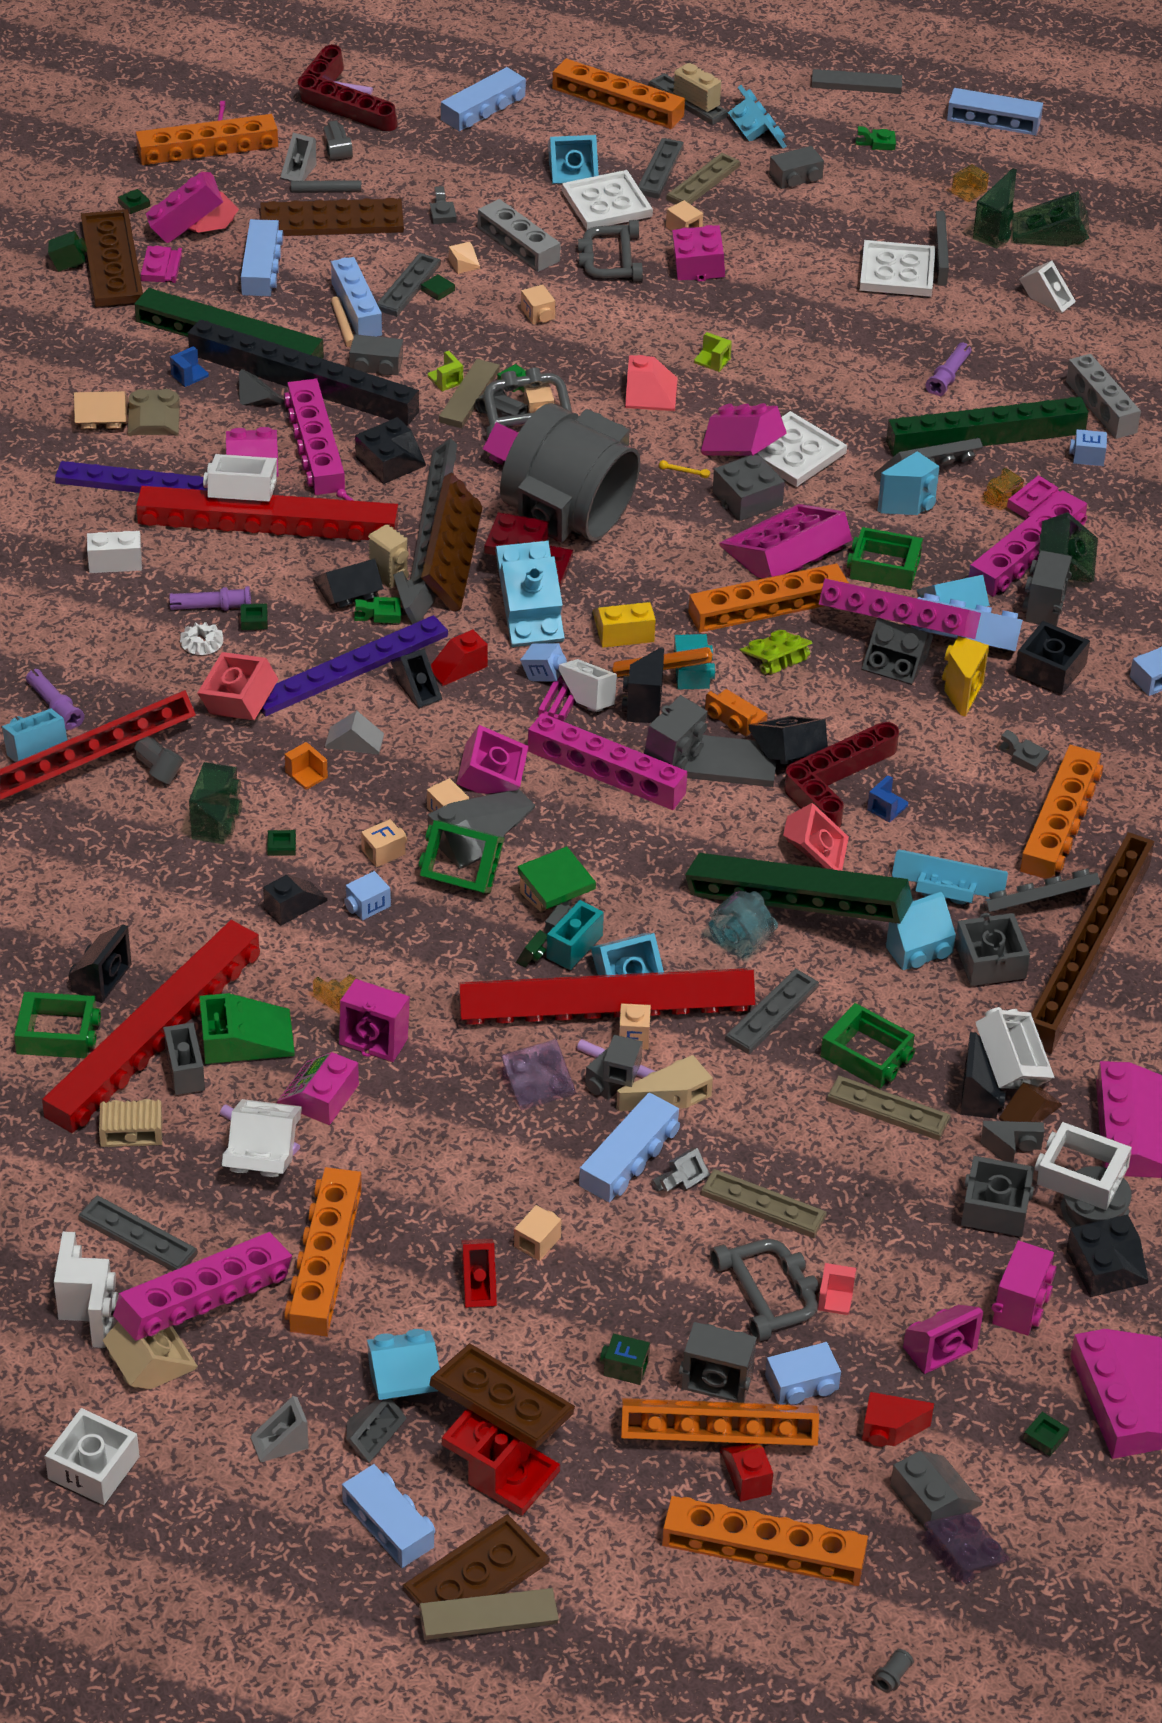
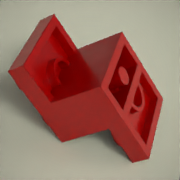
(500, 1462)

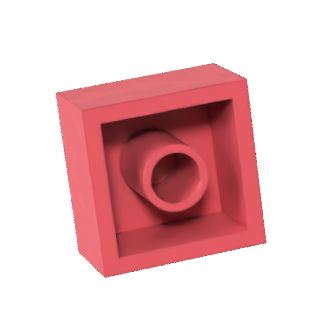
(238, 686)

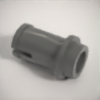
(888, 1677)

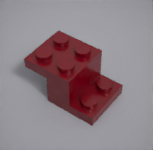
(515, 529)

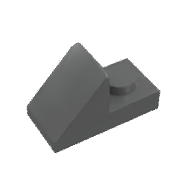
(414, 597)
(1006, 1136)

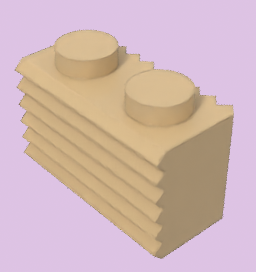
(697, 87)
(389, 552)
(130, 1123)

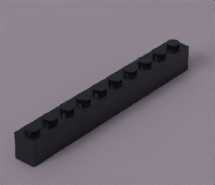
(284, 365)

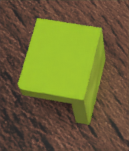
(715, 352)
(448, 375)

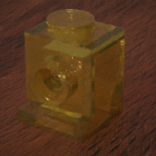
(1002, 488)

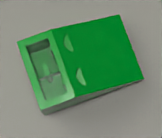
(244, 1029)

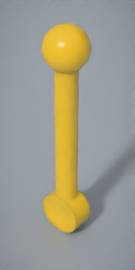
(704, 473)

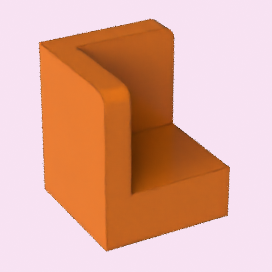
(306, 765)

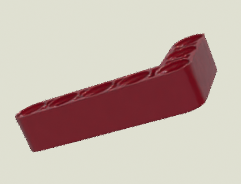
(320, 90)
(809, 777)

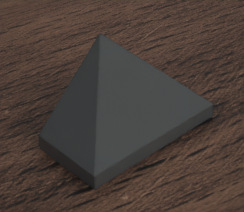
(255, 392)
(373, 1427)

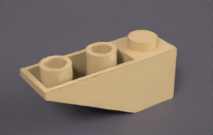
(678, 1084)

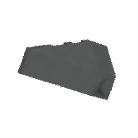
(488, 814)

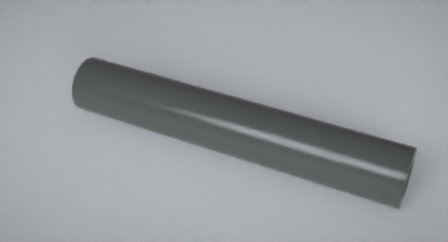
(327, 186)

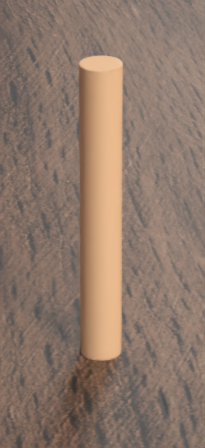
(342, 320)

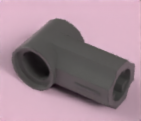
(337, 143)
(504, 405)
(161, 761)

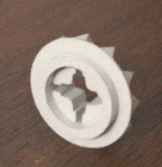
(196, 645)

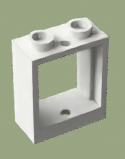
(241, 477)
(1014, 1048)
(1076, 1184)

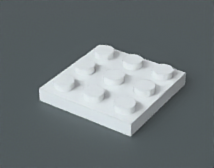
(607, 199)
(897, 268)
(802, 450)

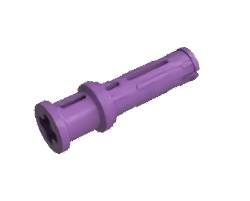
(945, 374)
(224, 599)
(59, 703)

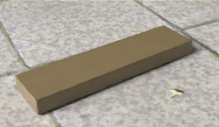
(704, 179)
(472, 386)
(889, 1108)
(763, 1203)
(488, 1613)

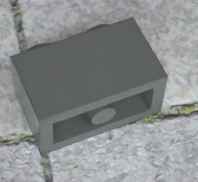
(796, 167)
(376, 354)
(184, 1058)

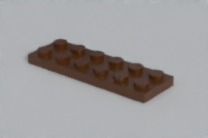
(336, 216)
(111, 257)
(452, 542)

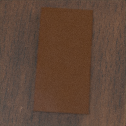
(502, 1396)
(481, 1566)

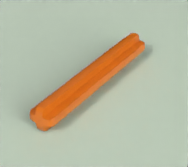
(671, 660)

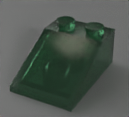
(995, 212)
(1053, 223)

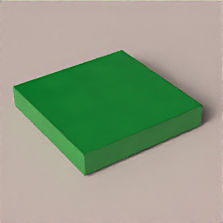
(556, 877)

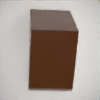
(1030, 1105)

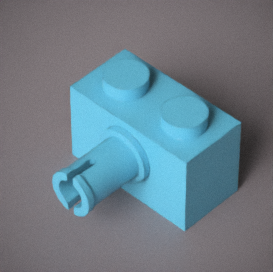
(33, 734)

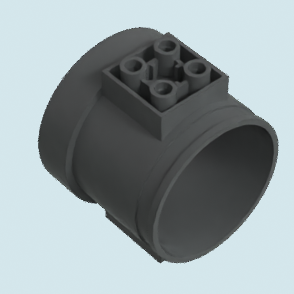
(570, 472)

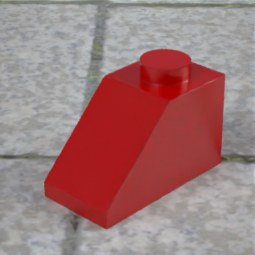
(460, 658)
(479, 1272)
(894, 1419)
(748, 1469)

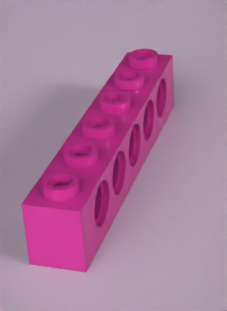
(315, 437)
(1021, 546)
(900, 608)
(607, 761)
(202, 1286)

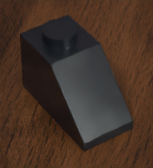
(417, 678)
(290, 898)

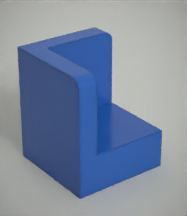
(186, 367)
(884, 802)

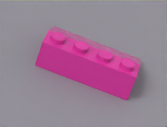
(789, 540)
(1132, 1114)
(1123, 1387)

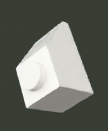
(1048, 287)
(589, 684)

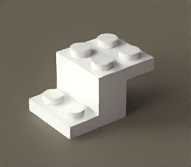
(261, 1137)
(85, 1289)

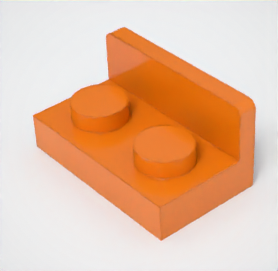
(733, 711)

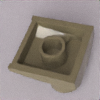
(154, 412)

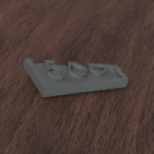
(939, 454)
(1052, 886)

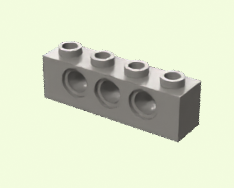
(519, 235)
(1103, 396)

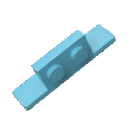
(751, 118)
(952, 878)

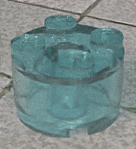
(742, 923)

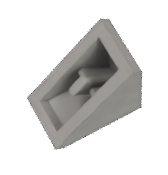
(299, 158)
(355, 734)
(282, 1433)

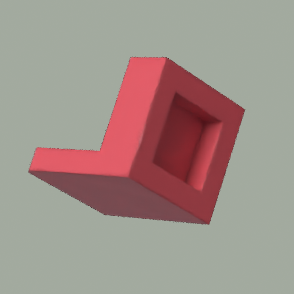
(837, 1289)

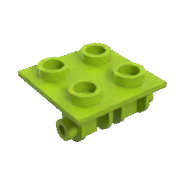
(778, 651)

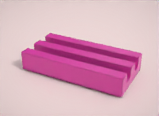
(549, 697)

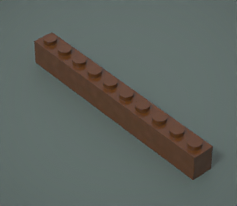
(1091, 939)

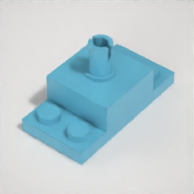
(530, 593)

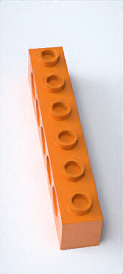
(618, 93)
(207, 139)
(761, 598)
(1061, 813)
(325, 1252)
(720, 1421)
(776, 1553)

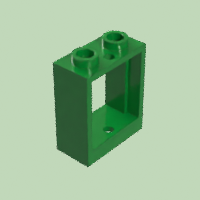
(886, 544)
(488, 863)
(877, 1028)
(56, 1044)

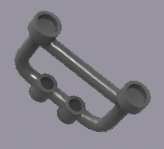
(626, 232)
(511, 382)
(792, 1264)

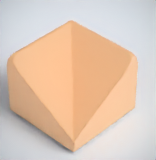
(463, 257)

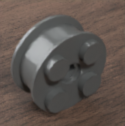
(1081, 1213)

